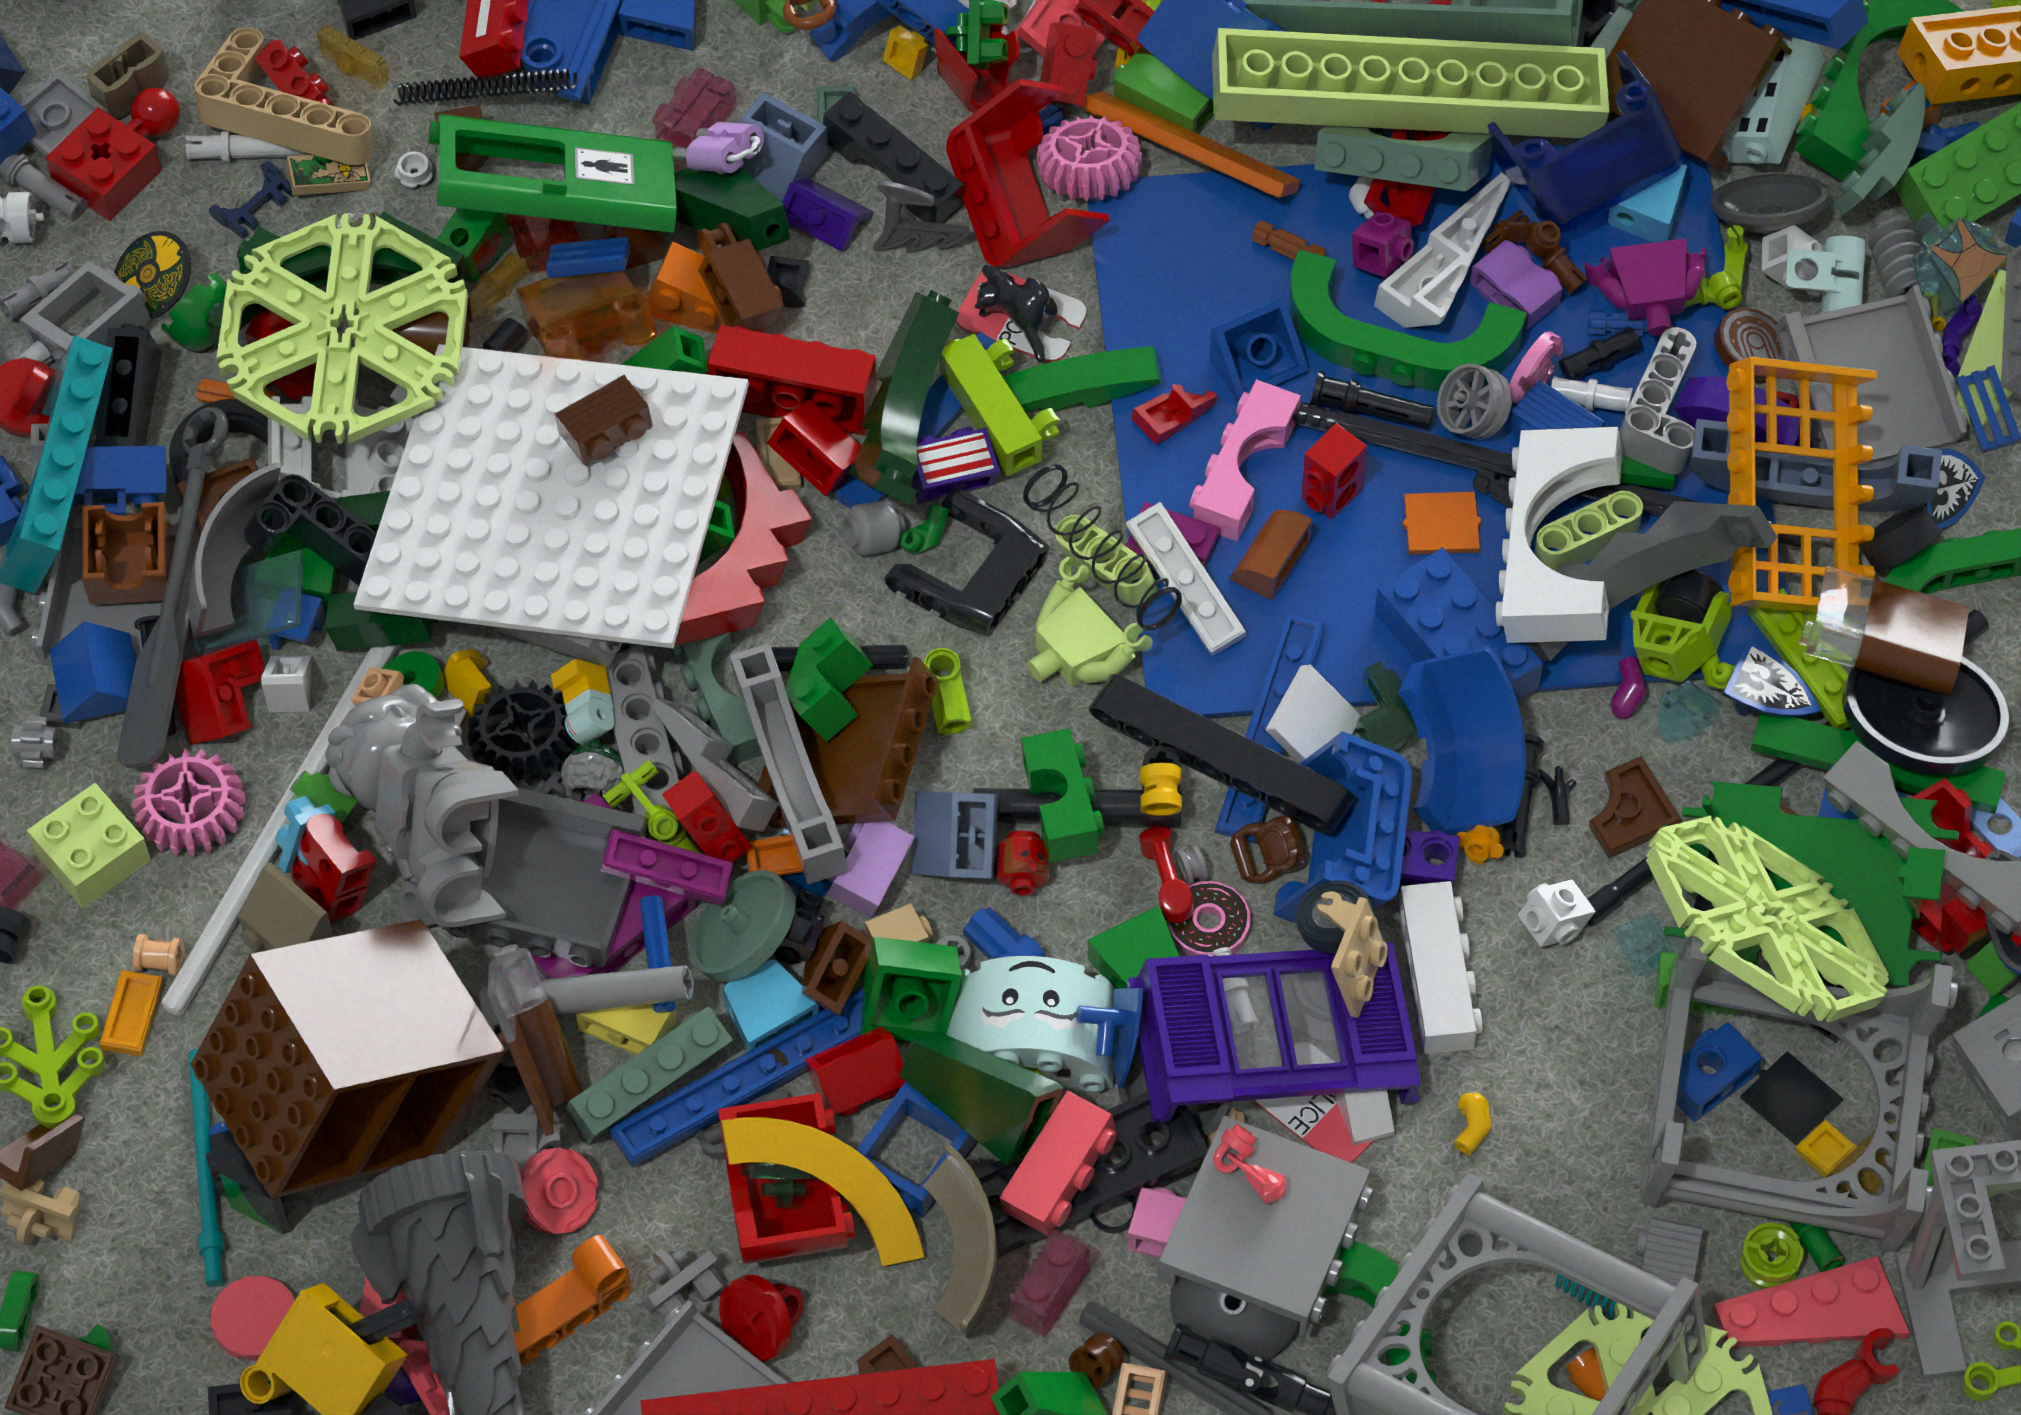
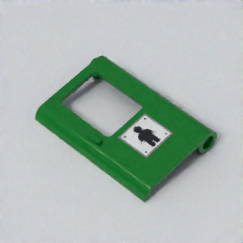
(605, 182)

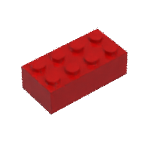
(791, 371)

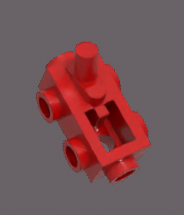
(289, 73)

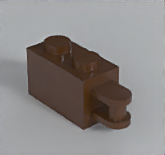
(738, 280)

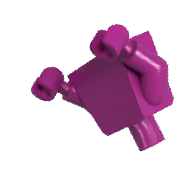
(1650, 280)

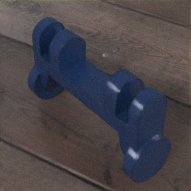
(271, 190)

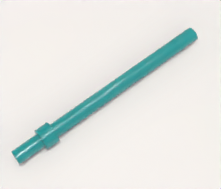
(211, 1240)

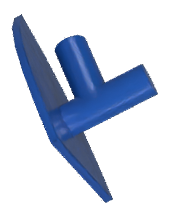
(1116, 1028)

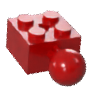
(114, 160)

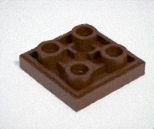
(61, 1376)

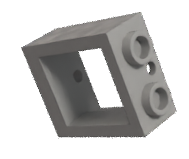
(46, 317)

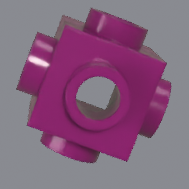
(1382, 244)

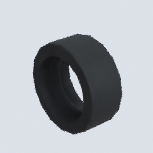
(1900, 538)

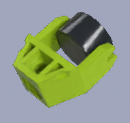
(1689, 612)

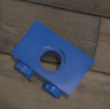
(1731, 1058)

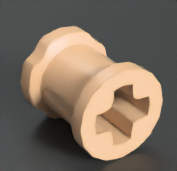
(158, 954)

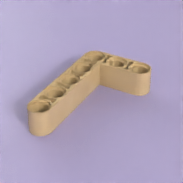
(234, 103)

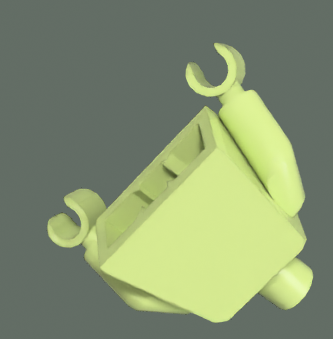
(1079, 636)

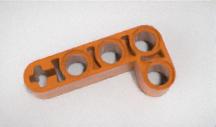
(572, 1299)

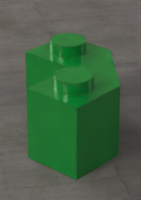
(821, 671)

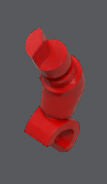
(1846, 1383)

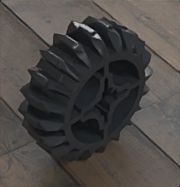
(507, 750)

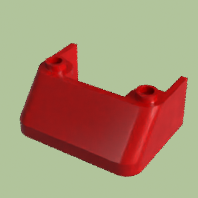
(1000, 186)

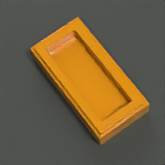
(131, 1013)

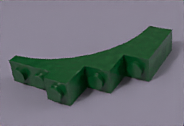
(314, 267)

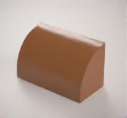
(1273, 552)

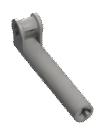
(604, 992)

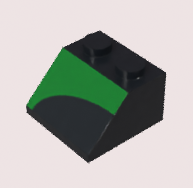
(237, 1180)

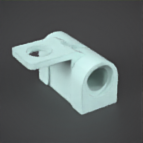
(1838, 274)

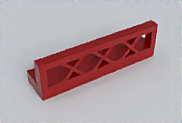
(1405, 199)

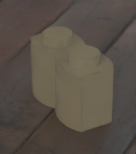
(122, 77)

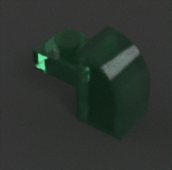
(1391, 722)

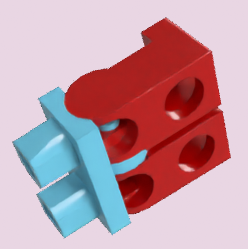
(323, 858)

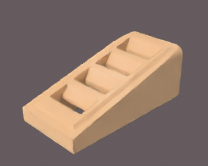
(1142, 1374)

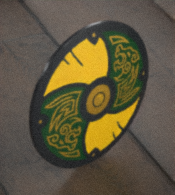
(158, 267)

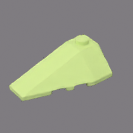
(1986, 347)

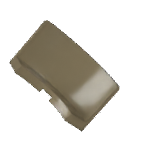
(974, 1242)

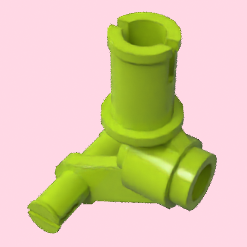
(1726, 286)
(659, 818)

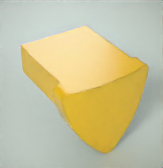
(465, 679)

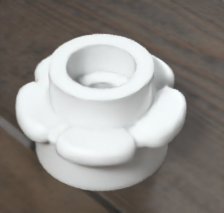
(413, 161)

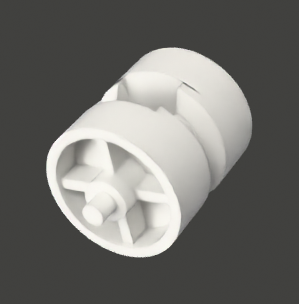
(18, 217)

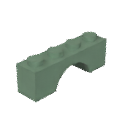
(715, 704)
(648, 1074)

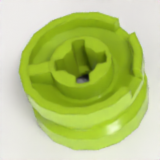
(1775, 1239)

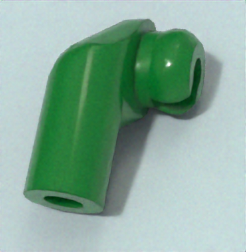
(927, 534)

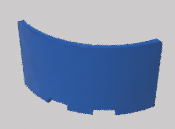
(1185, 34)
(1471, 740)

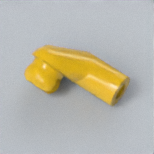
(1478, 1122)

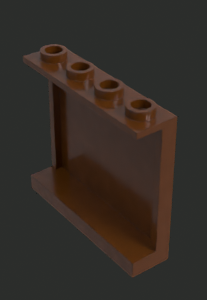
(1699, 66)
(871, 758)

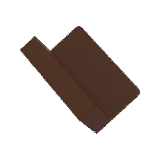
(39, 1152)

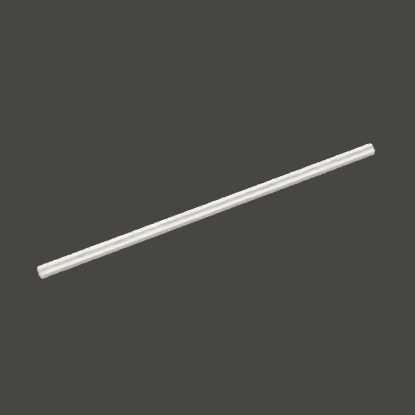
(263, 852)

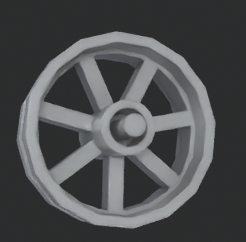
(1491, 401)

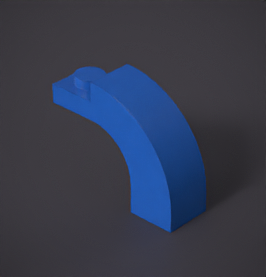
(847, 25)

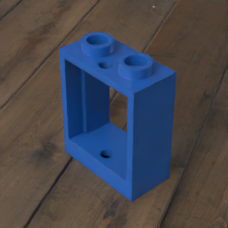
(915, 1105)

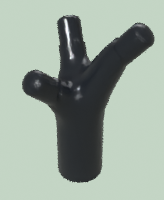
(1559, 794)

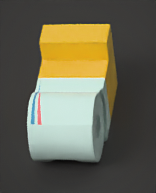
(585, 699)

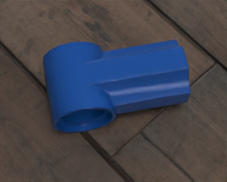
(997, 938)

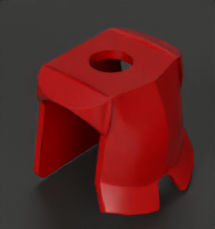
(962, 77)

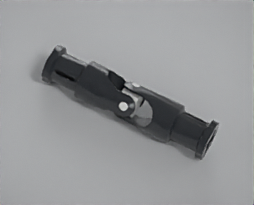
(1233, 1367)

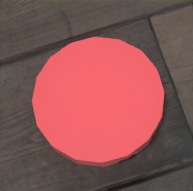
(558, 1190)
(249, 1315)

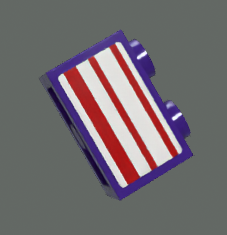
(954, 461)

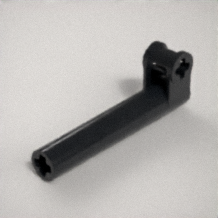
(1116, 806)

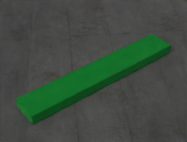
(1825, 745)

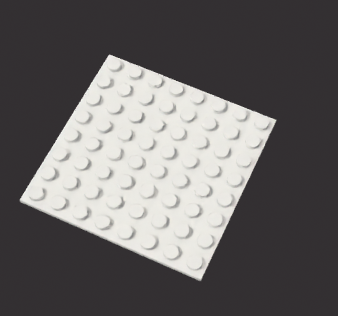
(518, 534)

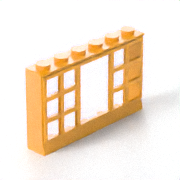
(1846, 457)

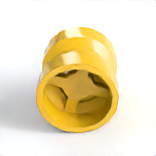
(1160, 789)

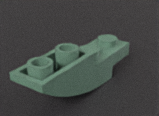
(1888, 149)

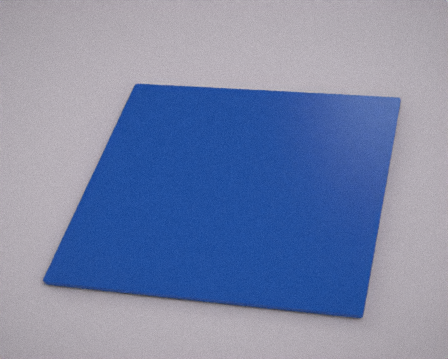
(1187, 260)

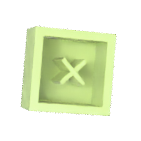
(89, 845)

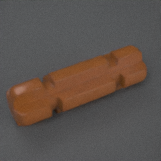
(1283, 241)

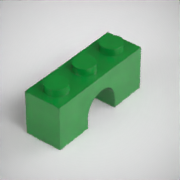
(1055, 766)

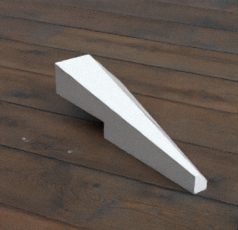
(1429, 280)

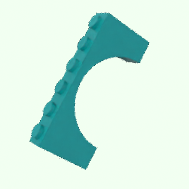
(44, 516)

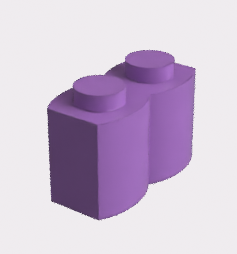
(1514, 281)

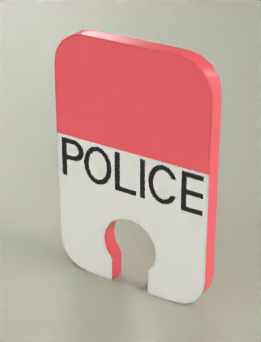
(999, 325)
(1315, 1122)

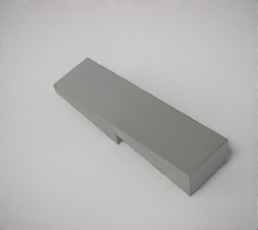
(708, 753)

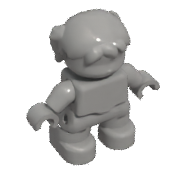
(427, 801)

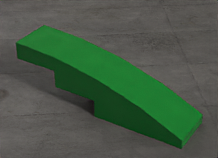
(1085, 378)

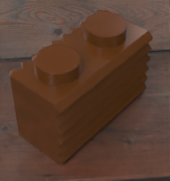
(604, 420)

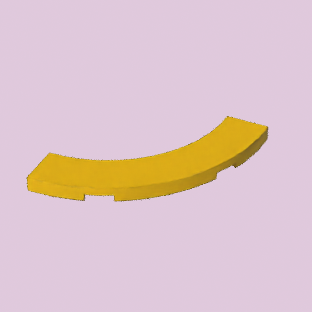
(837, 1165)

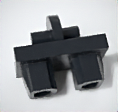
(804, 929)

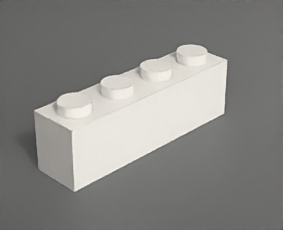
(1438, 967)

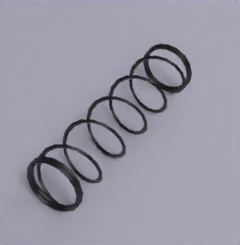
(1142, 606)

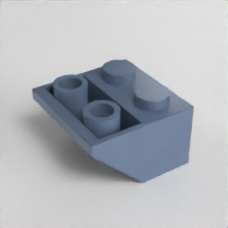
(791, 145)
(955, 834)

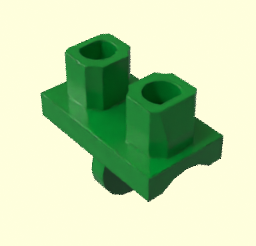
(974, 33)

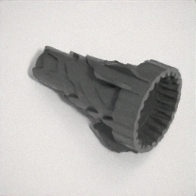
(452, 1247)

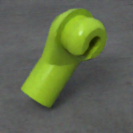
(1716, 672)

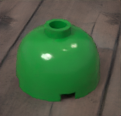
(191, 312)

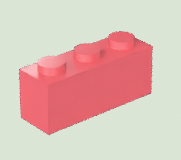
(1059, 1164)

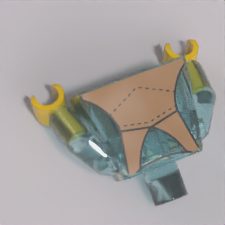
(1953, 262)

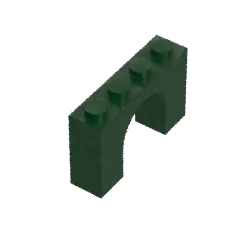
(367, 629)

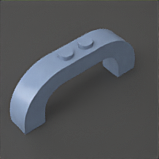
(1897, 483)

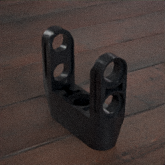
(996, 582)

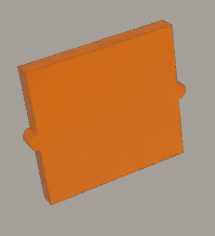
(1441, 521)

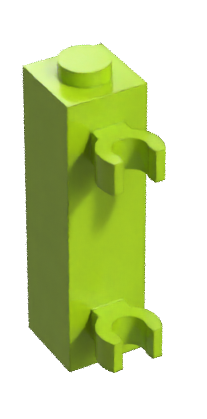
(990, 403)

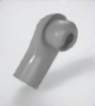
(9, 620)

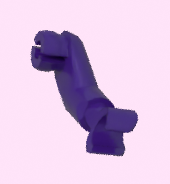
(1956, 329)

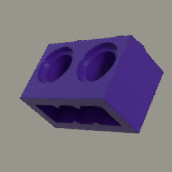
(1423, 846)

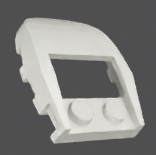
(369, 462)

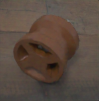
(1097, 1358)

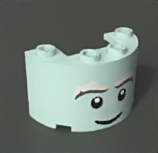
(1028, 1016)

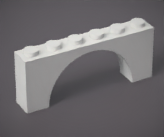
(1549, 470)

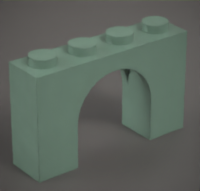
(1445, 163)

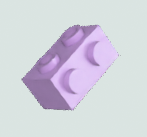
(871, 865)

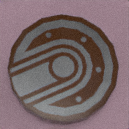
(1747, 334)

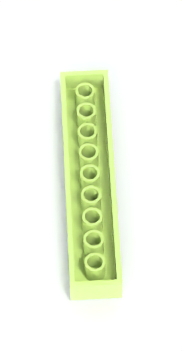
(1408, 83)

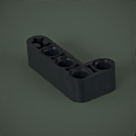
(301, 521)

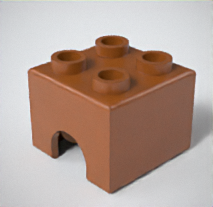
(125, 555)

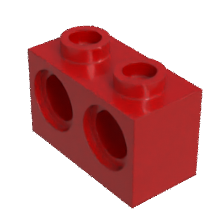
(1117, 20)
(1333, 471)
(706, 819)

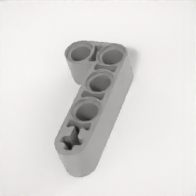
(1647, 430)

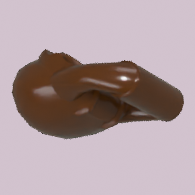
(1278, 845)

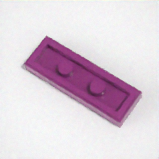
(666, 867)

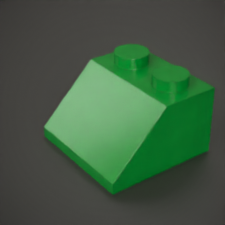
(909, 988)

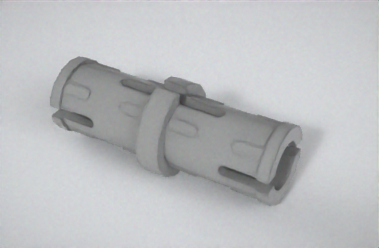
(34, 290)

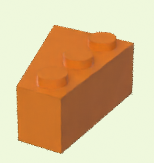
(681, 294)

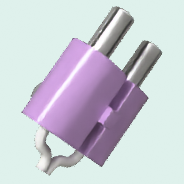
(721, 147)

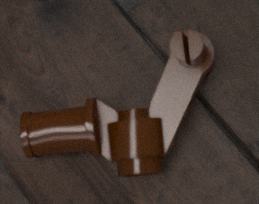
(1541, 240)

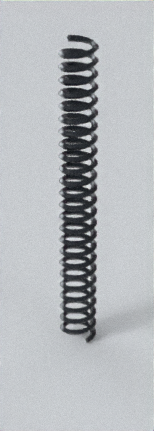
(485, 83)

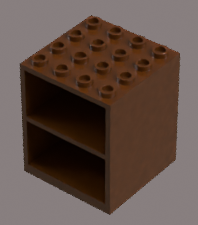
(346, 1057)

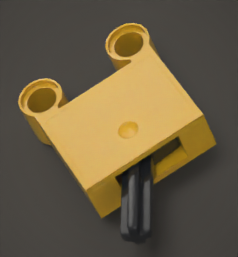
(330, 1354)

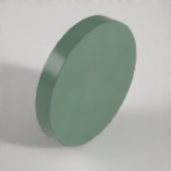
(744, 929)

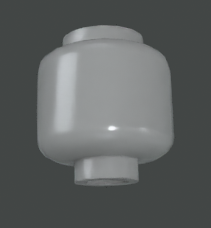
(872, 528)

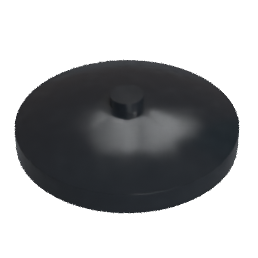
(1926, 727)

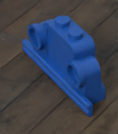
(571, 37)

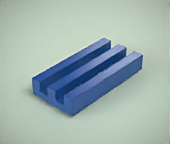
(588, 257)
(1977, 378)

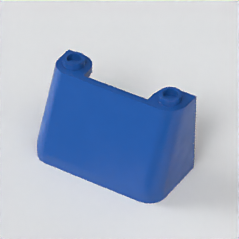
(1371, 835)

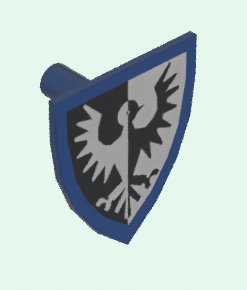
(1958, 487)
(1768, 686)

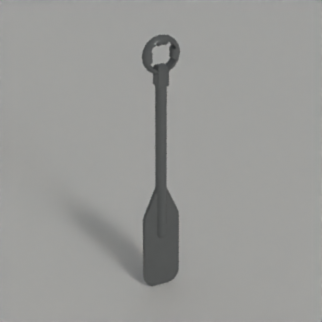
(161, 657)

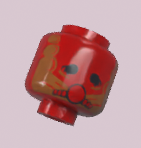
(1022, 862)

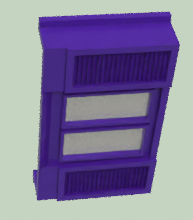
(1268, 1030)

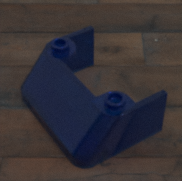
(1600, 167)

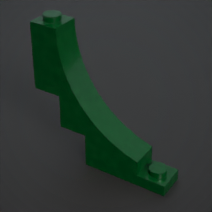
(890, 448)

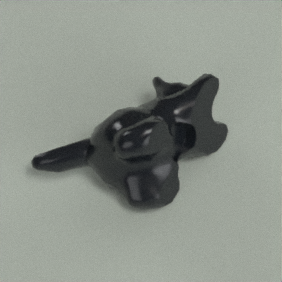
(1026, 304)

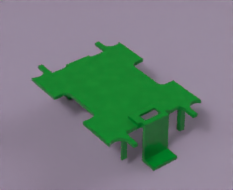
(1858, 864)

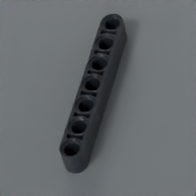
(1222, 754)

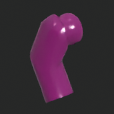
(1631, 690)

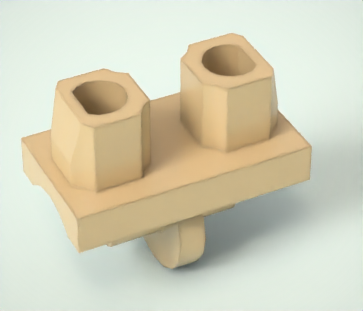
(38, 1214)

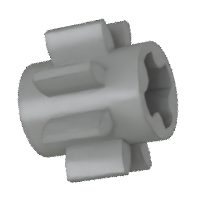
(35, 742)

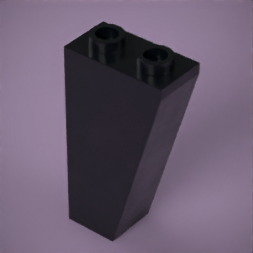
(128, 387)

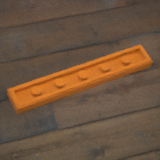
(1192, 144)

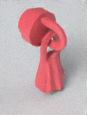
(1267, 1183)

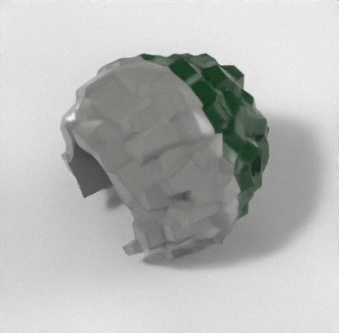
(592, 768)

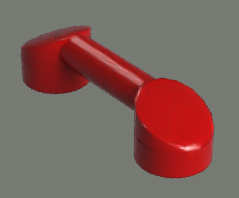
(1174, 894)

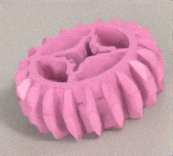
(1089, 158)
(157, 799)

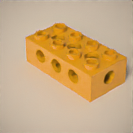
(1965, 54)

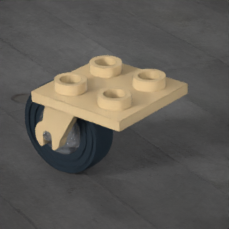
(1342, 922)

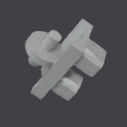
(698, 1274)

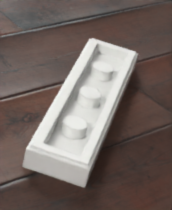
(1176, 561)

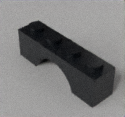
(863, 134)

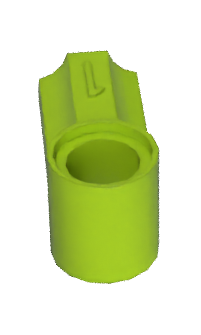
(950, 701)

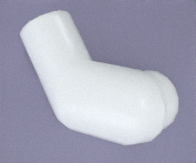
(1357, 196)

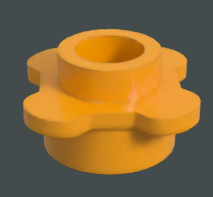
(1481, 844)

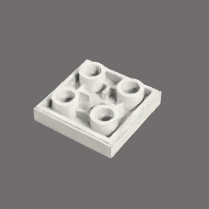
(1310, 715)

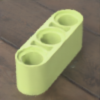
(1596, 518)
(1109, 570)

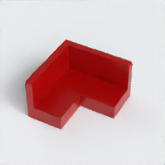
(211, 691)

